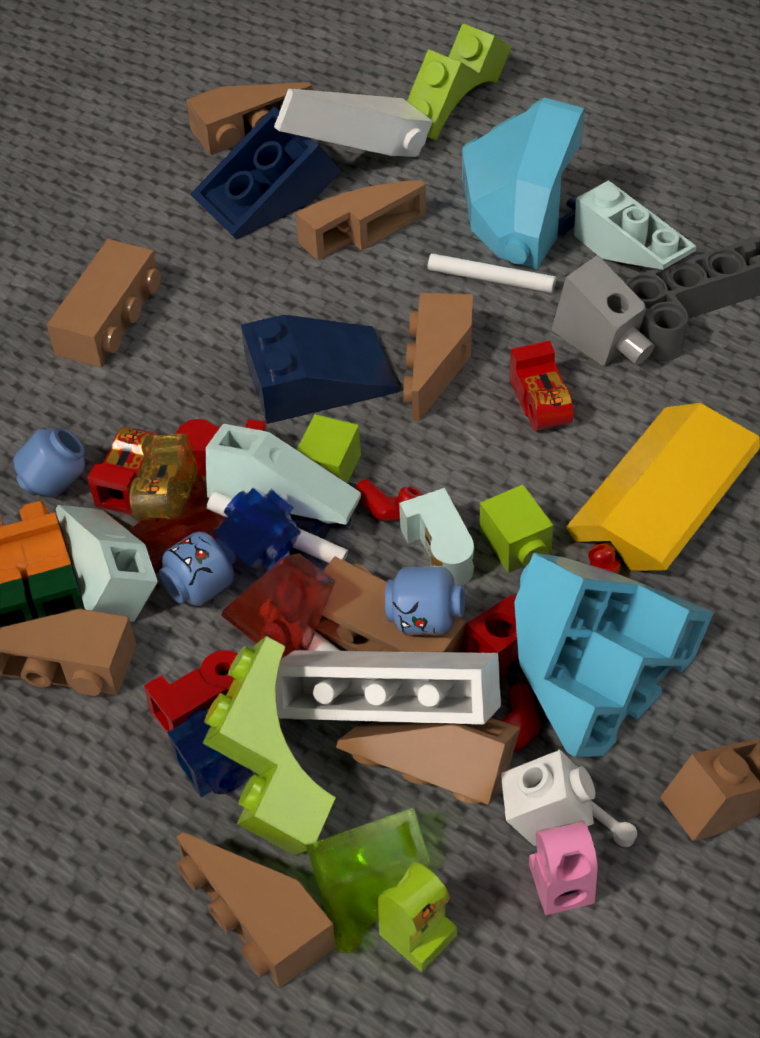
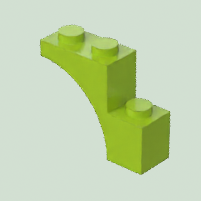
(446, 80)
(282, 801)

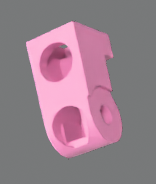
(563, 864)

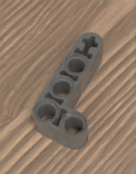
(694, 289)

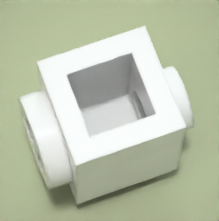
(547, 794)

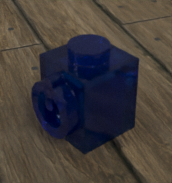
(259, 527)
(201, 764)

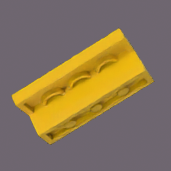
(666, 486)

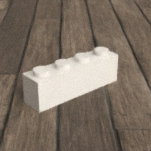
(388, 686)

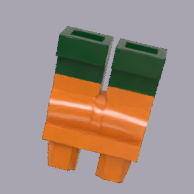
(37, 554)

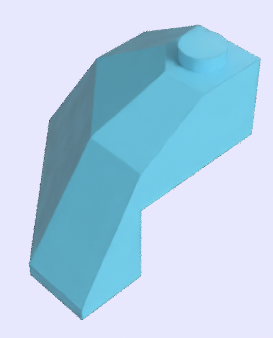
(516, 179)
(598, 646)

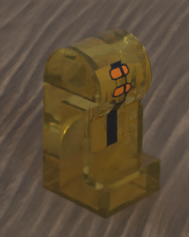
(163, 477)

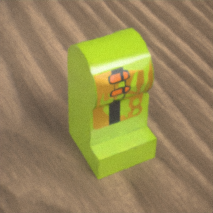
(415, 917)

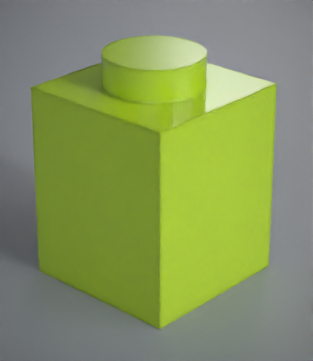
(332, 445)
(515, 527)

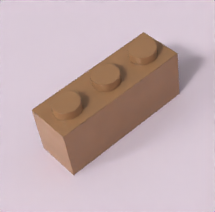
(104, 303)
(358, 617)

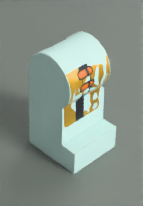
(441, 531)

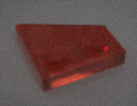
(162, 533)
(283, 604)

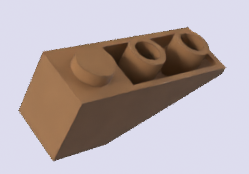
(230, 112)
(441, 347)
(69, 650)
(449, 755)
(716, 789)
(267, 909)

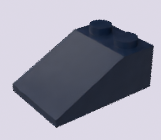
(265, 178)
(313, 365)

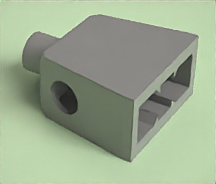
(601, 315)

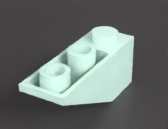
(625, 230)
(257, 459)
(107, 561)

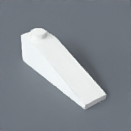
(355, 120)

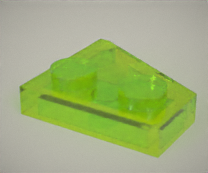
(359, 866)

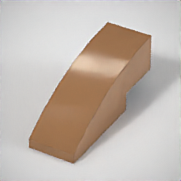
(360, 216)

